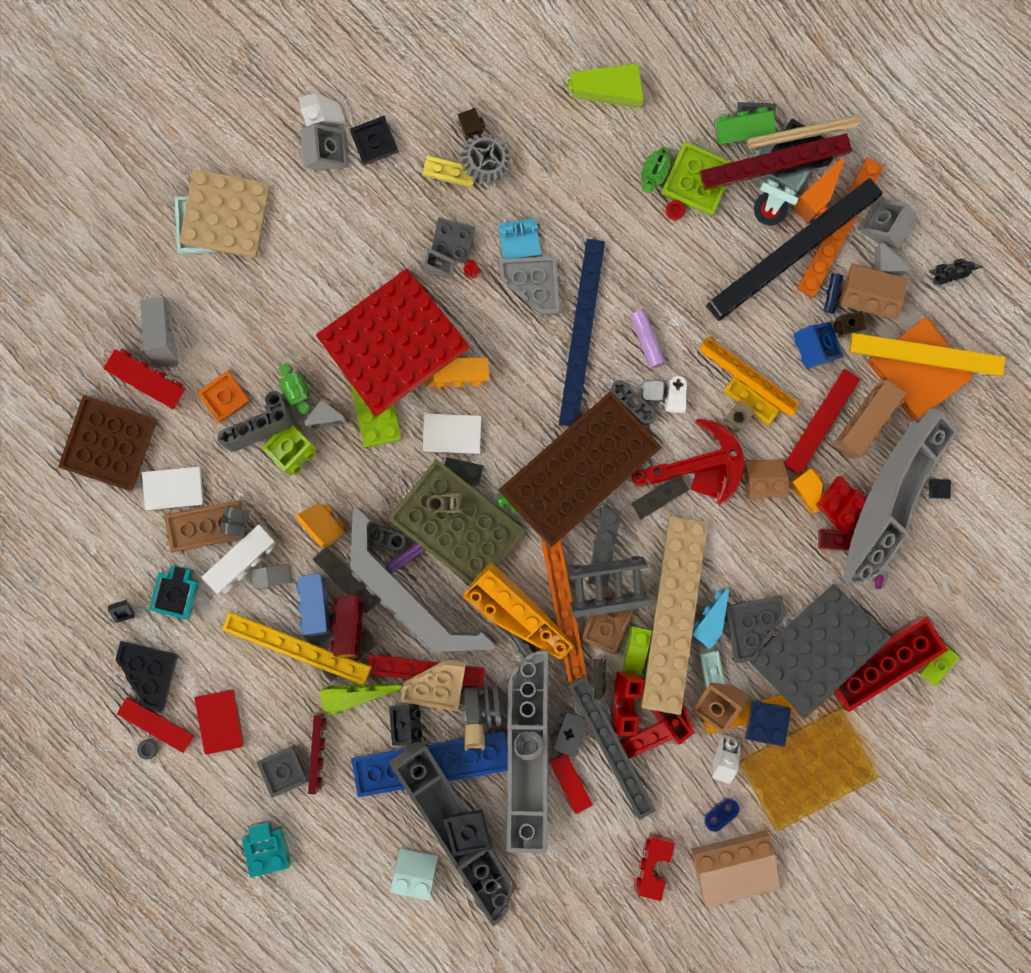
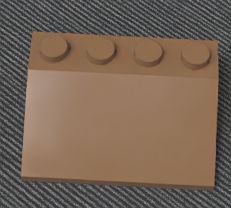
(736, 868)

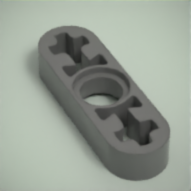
(640, 401)

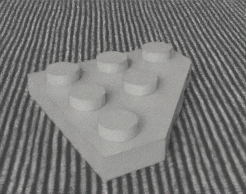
(533, 281)

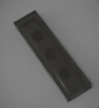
(343, 577)

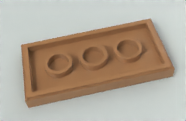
(198, 527)

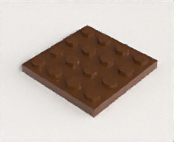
(107, 443)

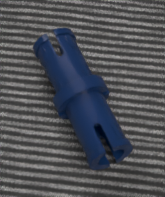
(833, 293)

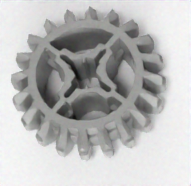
(473, 149)

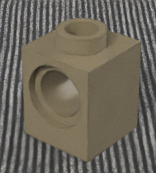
(742, 409)

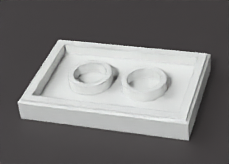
(452, 433)
(173, 488)

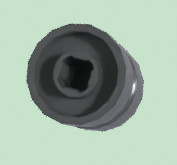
(234, 521)

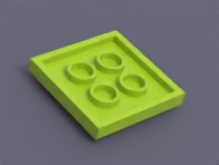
(685, 181)

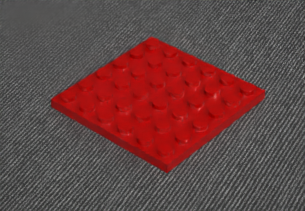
(392, 342)

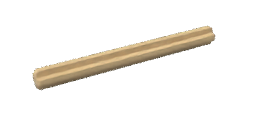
(803, 132)

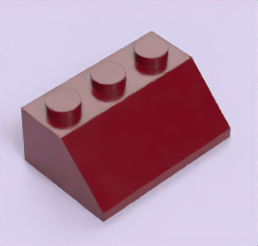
(347, 626)

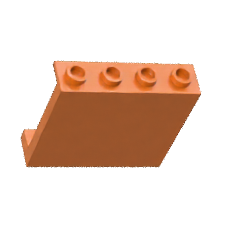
(923, 384)

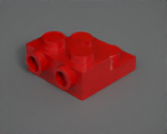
(841, 504)

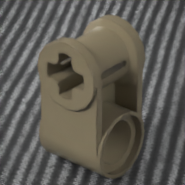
(446, 503)

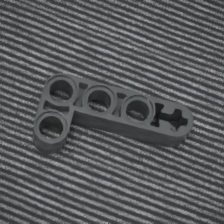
(234, 437)

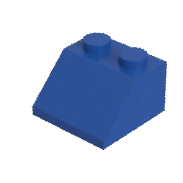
(817, 345)

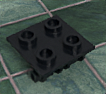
(957, 270)

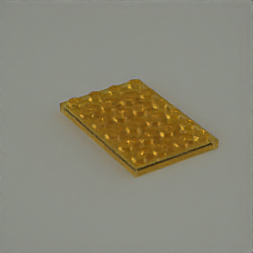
(811, 771)

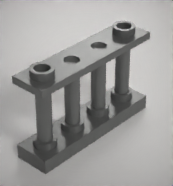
(611, 604)

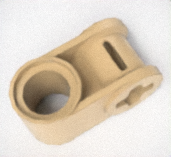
(474, 736)

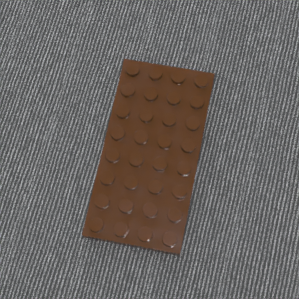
(579, 469)

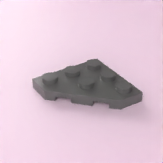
(753, 625)

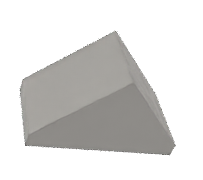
(888, 261)
(437, 264)
(271, 576)

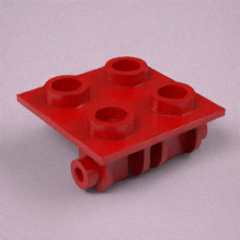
(709, 482)

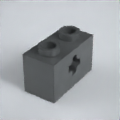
(571, 744)

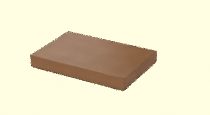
(607, 629)

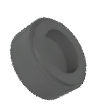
(147, 749)

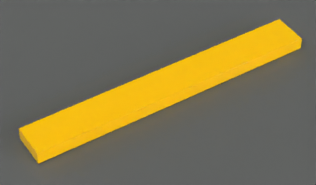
(927, 354)
(296, 648)

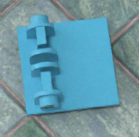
(519, 239)

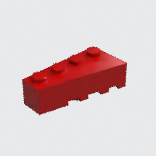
(144, 379)

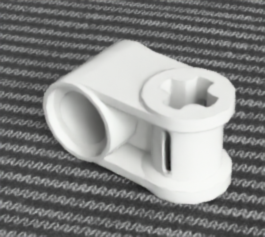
(676, 399)

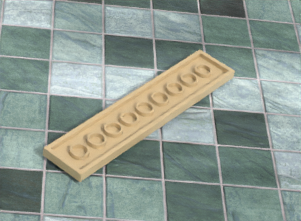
(674, 616)

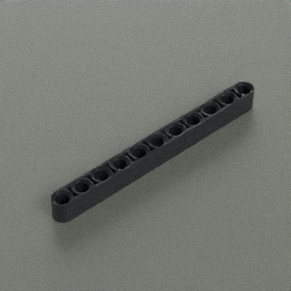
(794, 249)

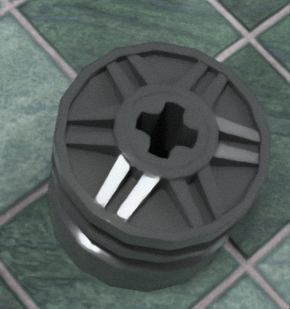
(483, 706)

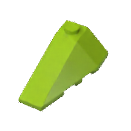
(342, 697)

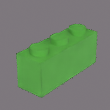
(744, 125)

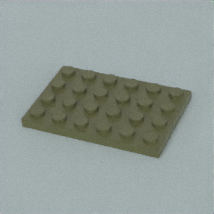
(458, 540)

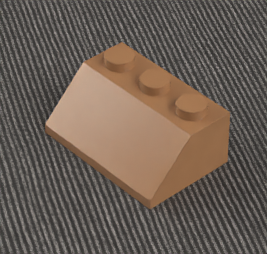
(873, 291)

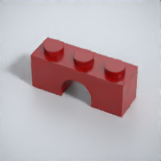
(623, 717)
(657, 849)

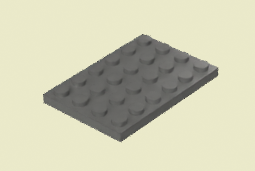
(820, 650)

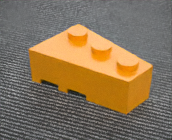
(461, 373)

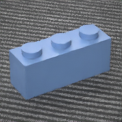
(313, 605)

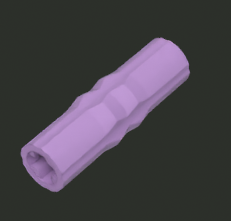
(647, 338)

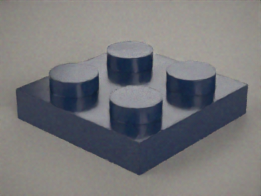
(768, 723)

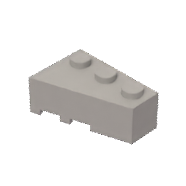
(158, 332)

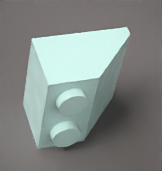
(414, 874)

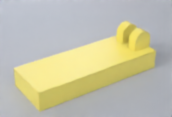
(446, 171)

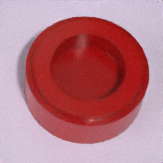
(675, 210)

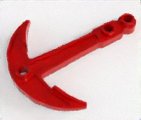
(703, 462)

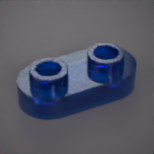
(723, 816)

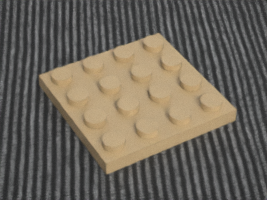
(224, 213)

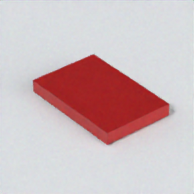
(219, 721)

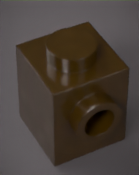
(471, 123)
(849, 324)

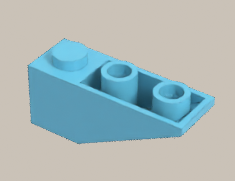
(711, 624)

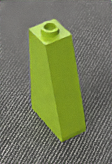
(608, 84)

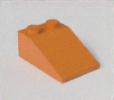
(815, 199)

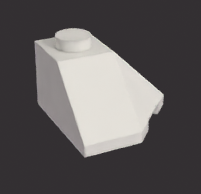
(321, 110)

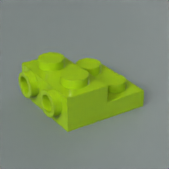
(290, 450)

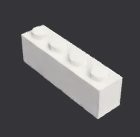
(240, 559)

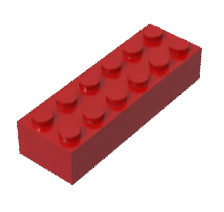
(905, 653)

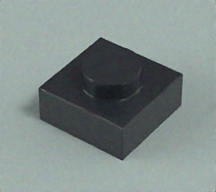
(939, 488)
(121, 611)

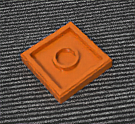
(223, 396)

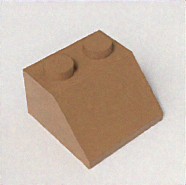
(766, 479)

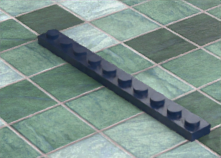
(581, 332)

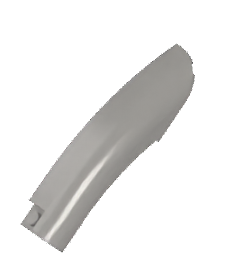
(894, 495)
(528, 778)

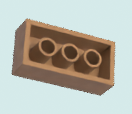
(869, 419)

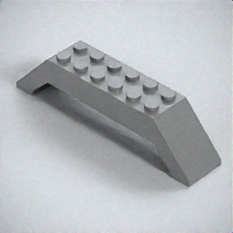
(401, 599)

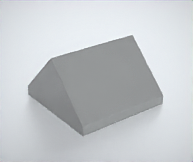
(324, 416)

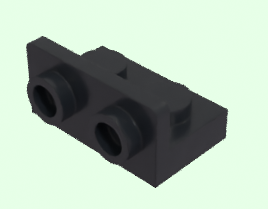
(405, 724)

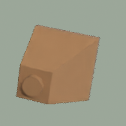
(720, 705)

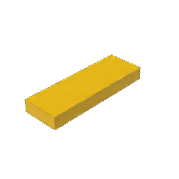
(740, 391)

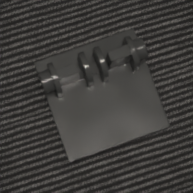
(453, 239)

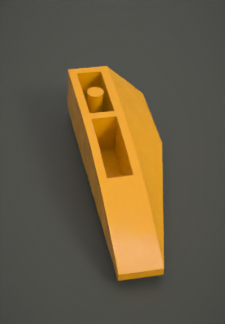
(515, 611)

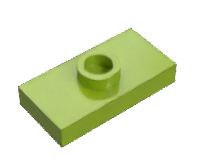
(937, 668)

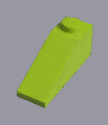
(636, 649)

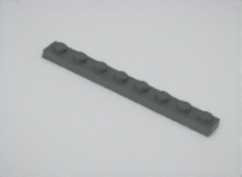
(611, 747)

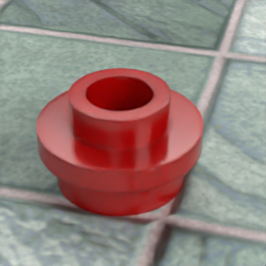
(471, 269)

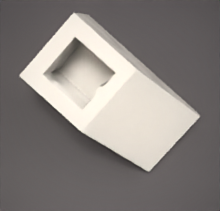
(726, 759)

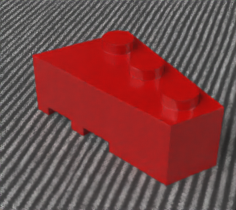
(680, 724)

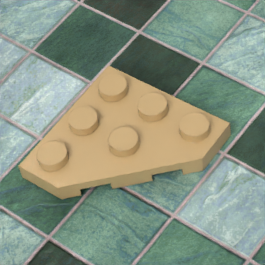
(436, 686)

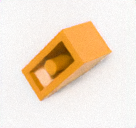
(808, 488)

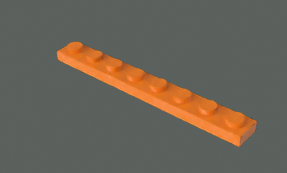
(830, 247)
(561, 601)

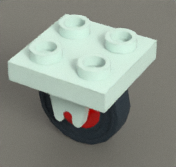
(772, 205)

